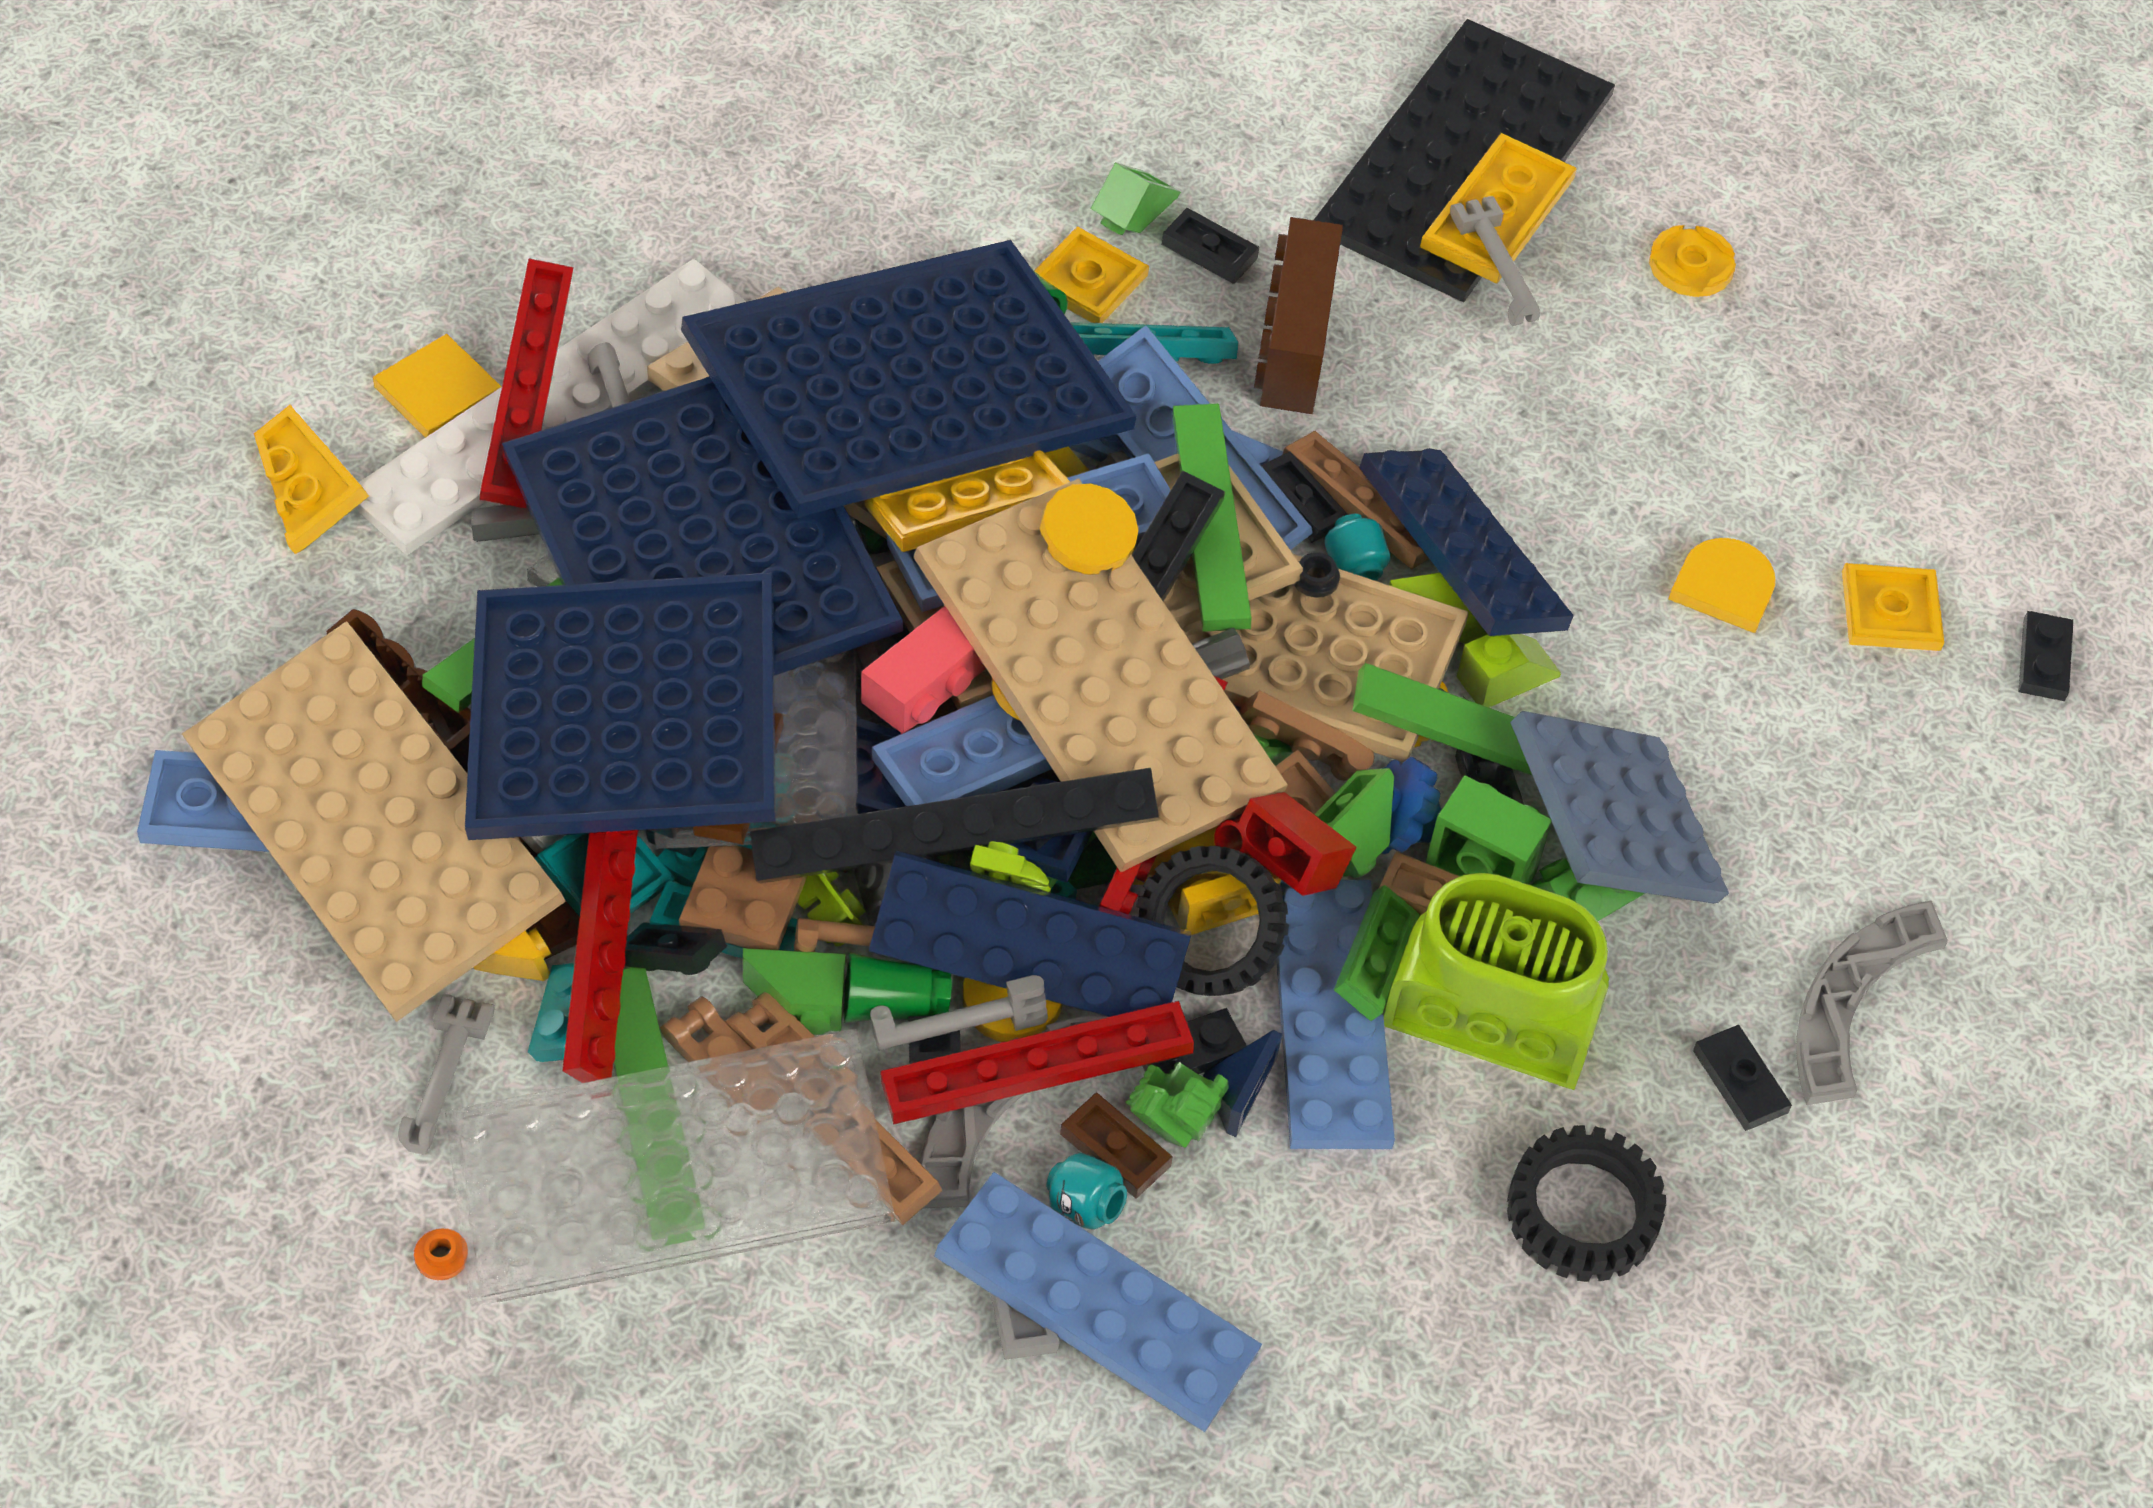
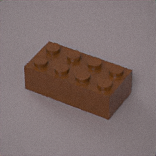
(1298, 315)

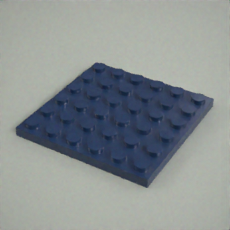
(622, 707)

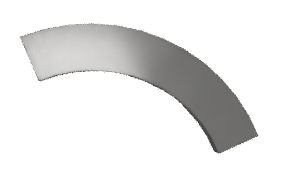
(1840, 986)
(959, 1135)

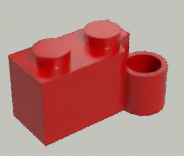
(1288, 843)

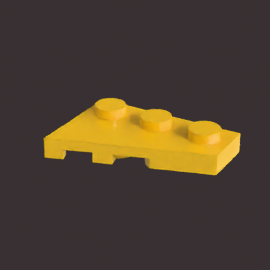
(306, 477)

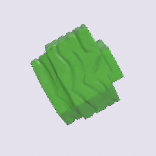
(1177, 1102)

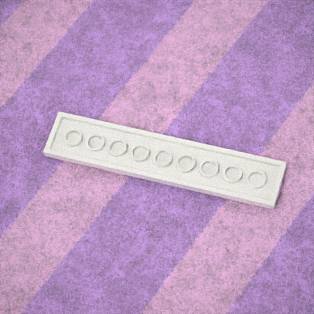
(444, 472)

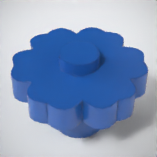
(1413, 804)

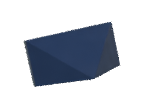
(1245, 1076)

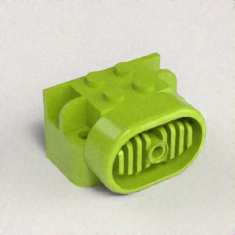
(1504, 977)

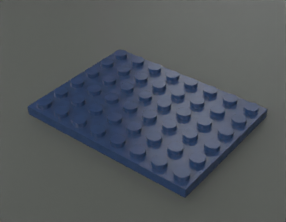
(905, 376)
(683, 495)

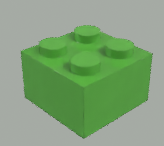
(1488, 834)

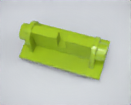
(834, 905)

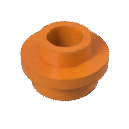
(439, 1267)

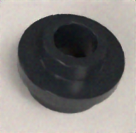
(1319, 575)

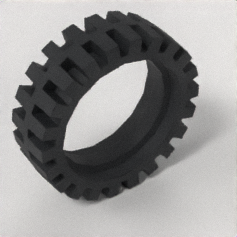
(1270, 906)
(1566, 1252)

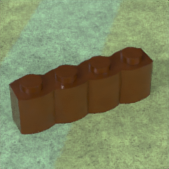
(448, 724)

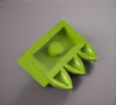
(1004, 863)

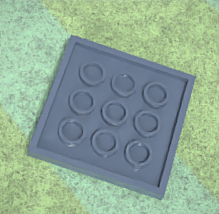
(1619, 808)

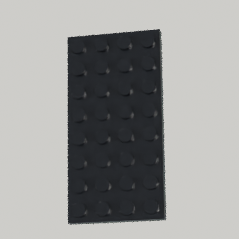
(1440, 134)

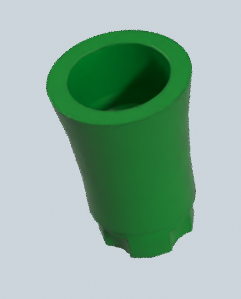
(897, 985)

